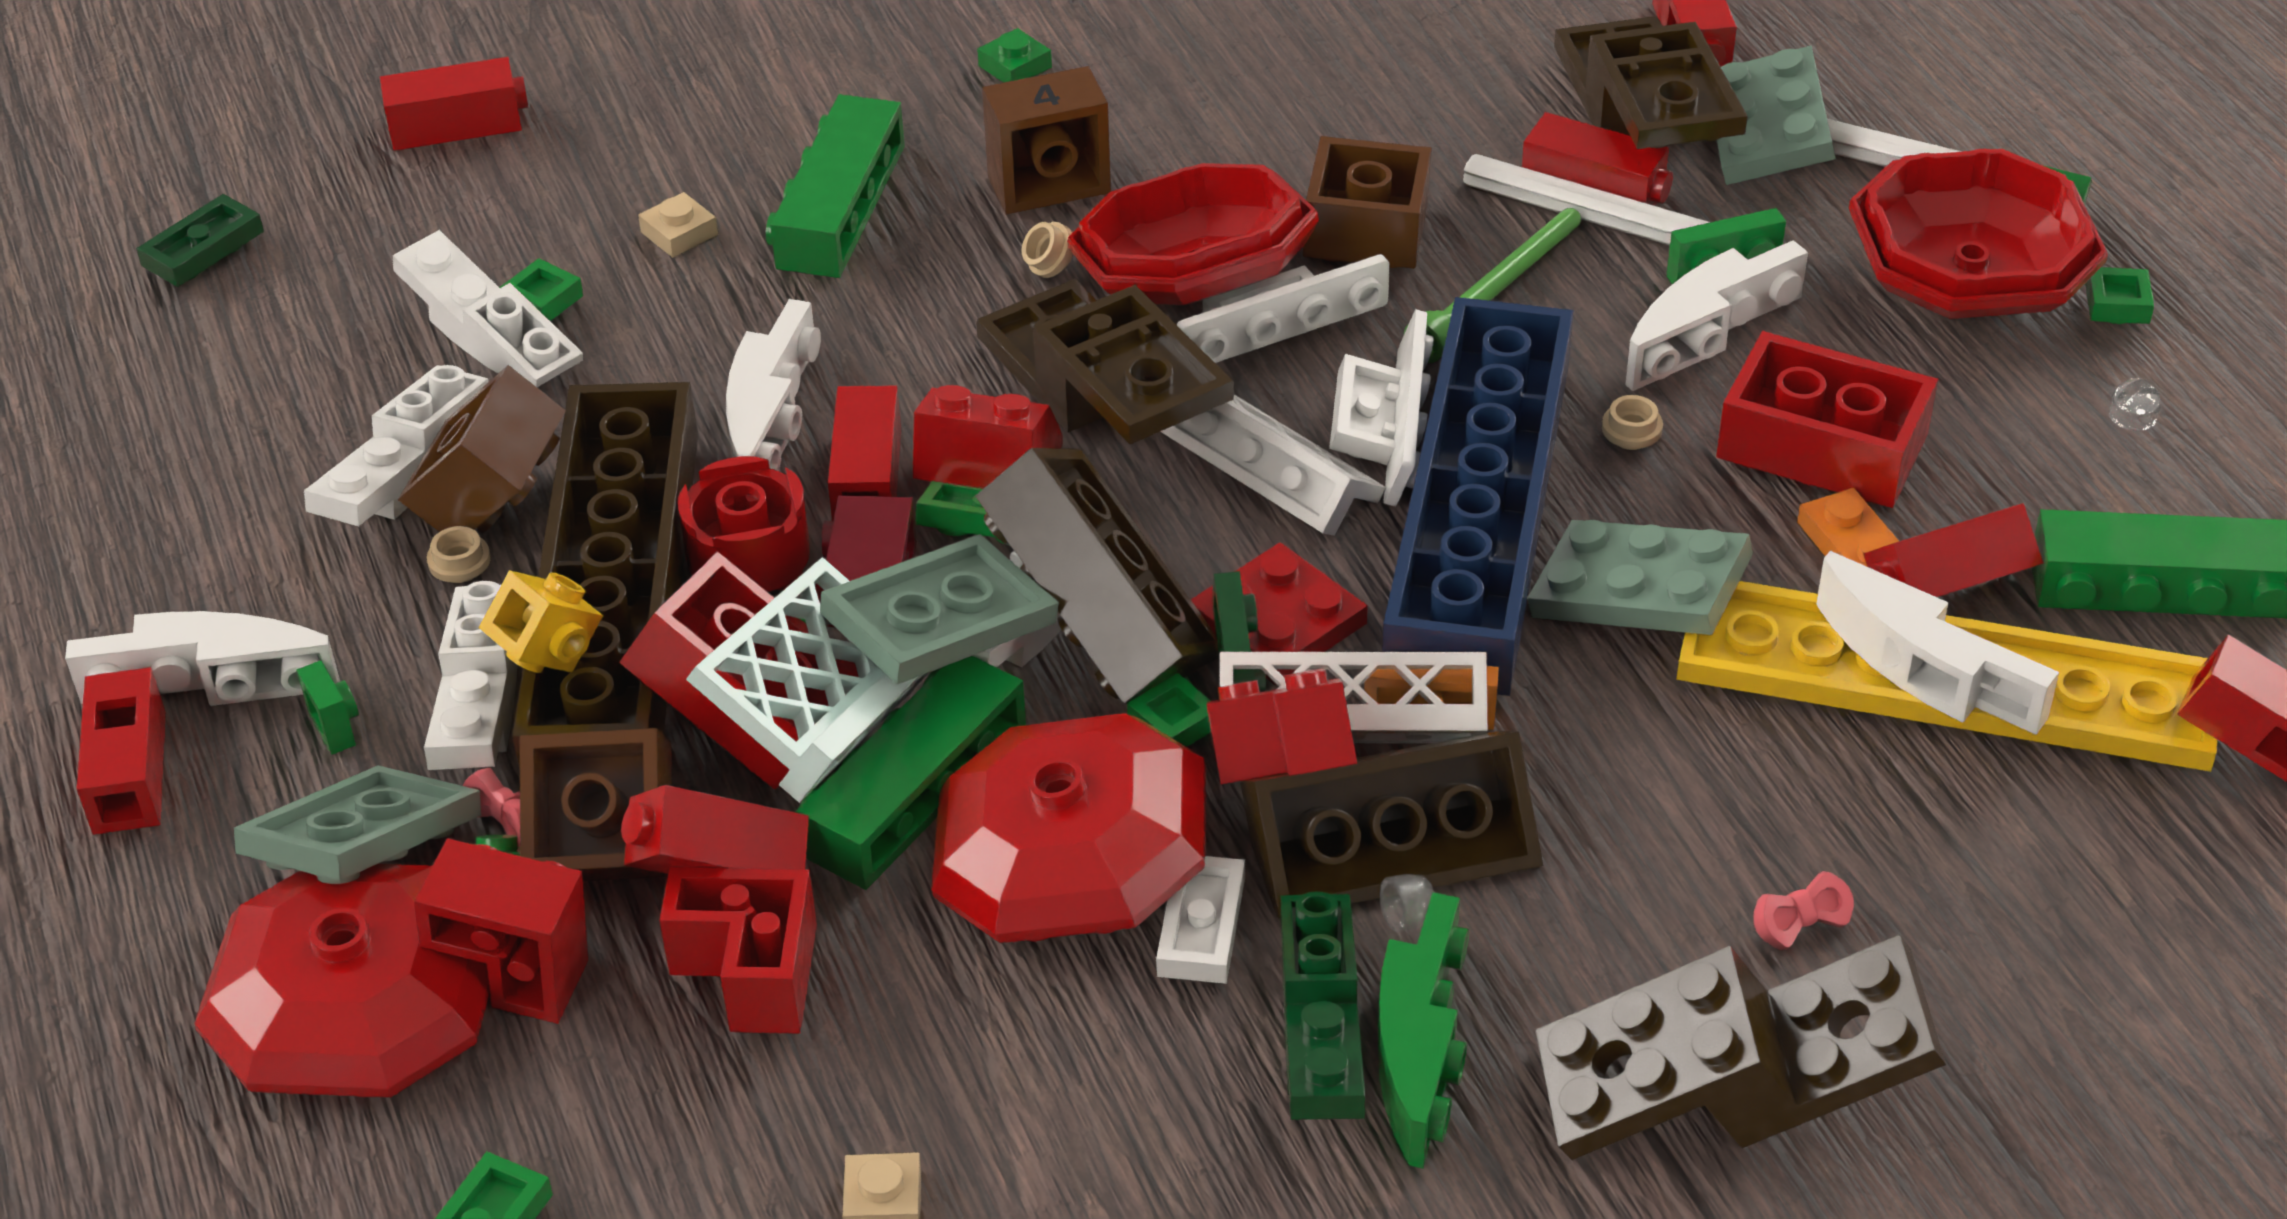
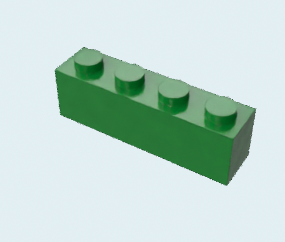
(836, 186)
(2161, 563)
(894, 780)

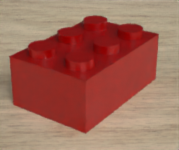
(1826, 418)
(692, 627)

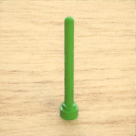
(1504, 274)

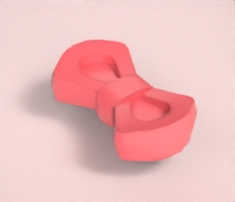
(497, 800)
(1782, 917)

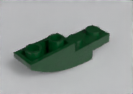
(1321, 1007)

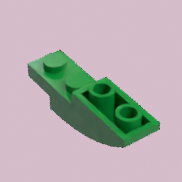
(1419, 1029)

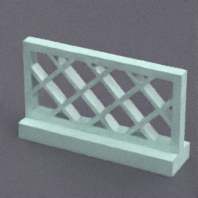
(837, 726)

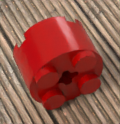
(749, 518)

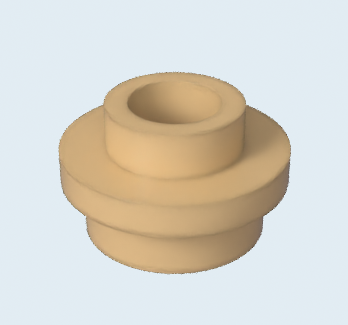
(1047, 248)
(1632, 422)
(457, 555)

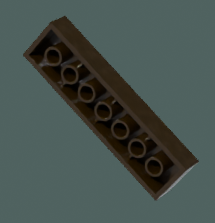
(618, 538)

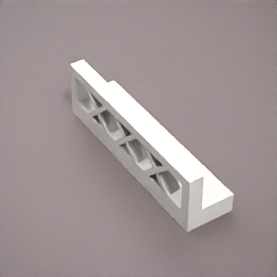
(1277, 463)
(1385, 722)

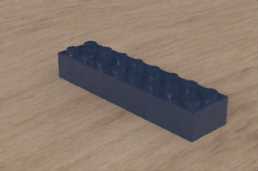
(1481, 484)

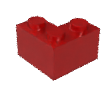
(1281, 729)
(512, 915)
(749, 930)

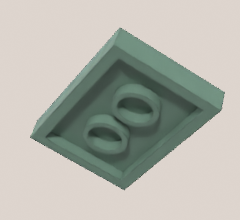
(1784, 114)
(1641, 576)
(938, 608)
(357, 823)

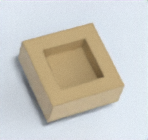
(678, 224)
(882, 1186)

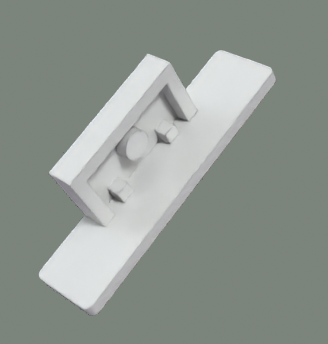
(1286, 307)
(1380, 406)

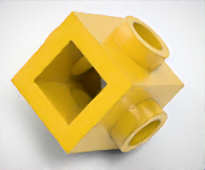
(541, 621)

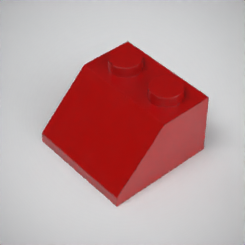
(977, 436)

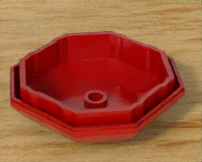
(1194, 232)
(1977, 233)
(1070, 828)
(333, 991)

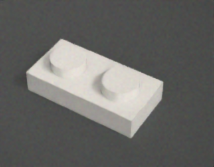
(1202, 923)

